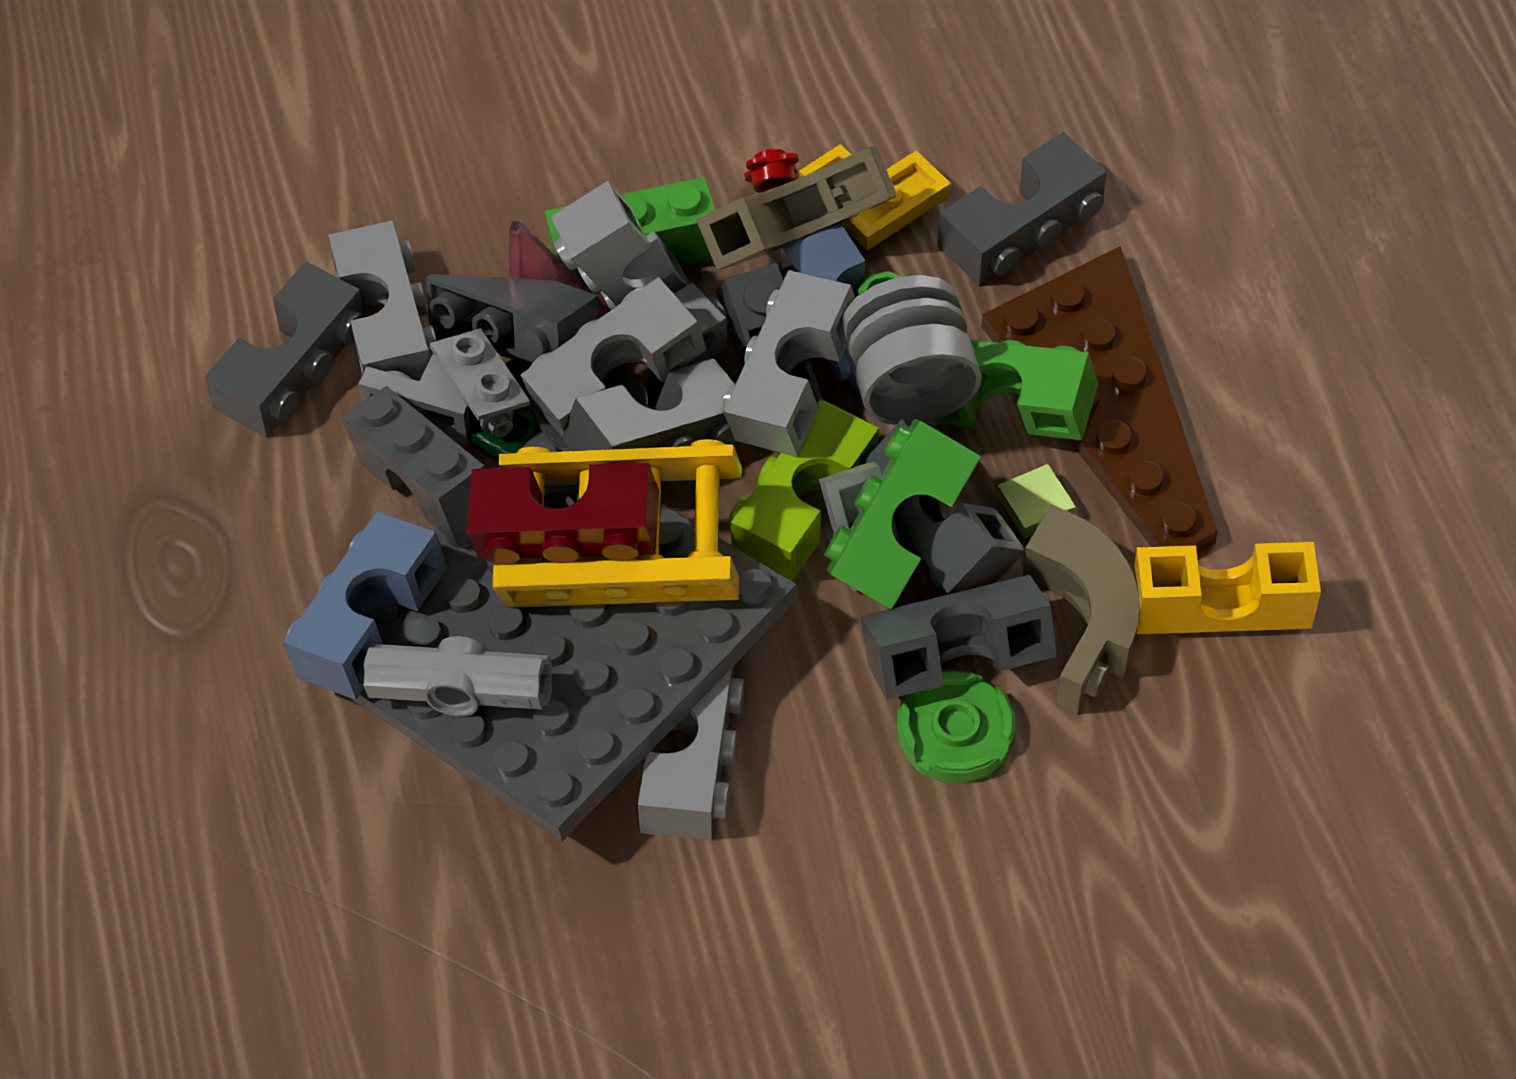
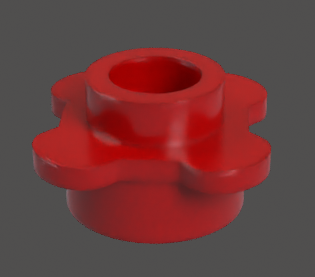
(771, 169)

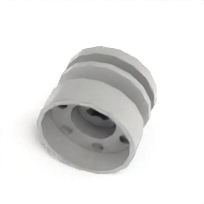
(911, 349)

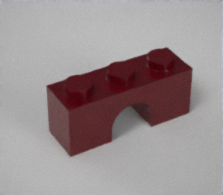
(610, 519)

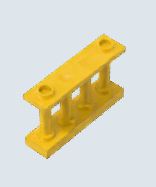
(647, 578)

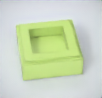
(1030, 496)

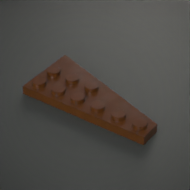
(1133, 424)

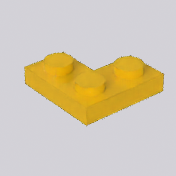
(917, 188)

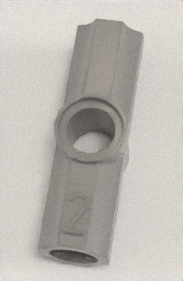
(458, 676)

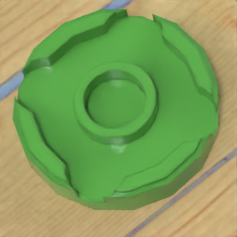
(956, 728)

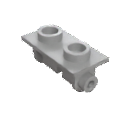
(481, 379)

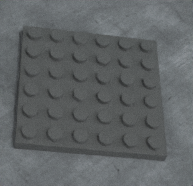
(616, 675)

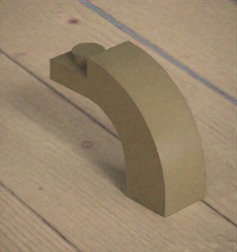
(796, 209)
(1097, 580)

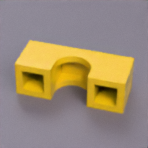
(1267, 592)

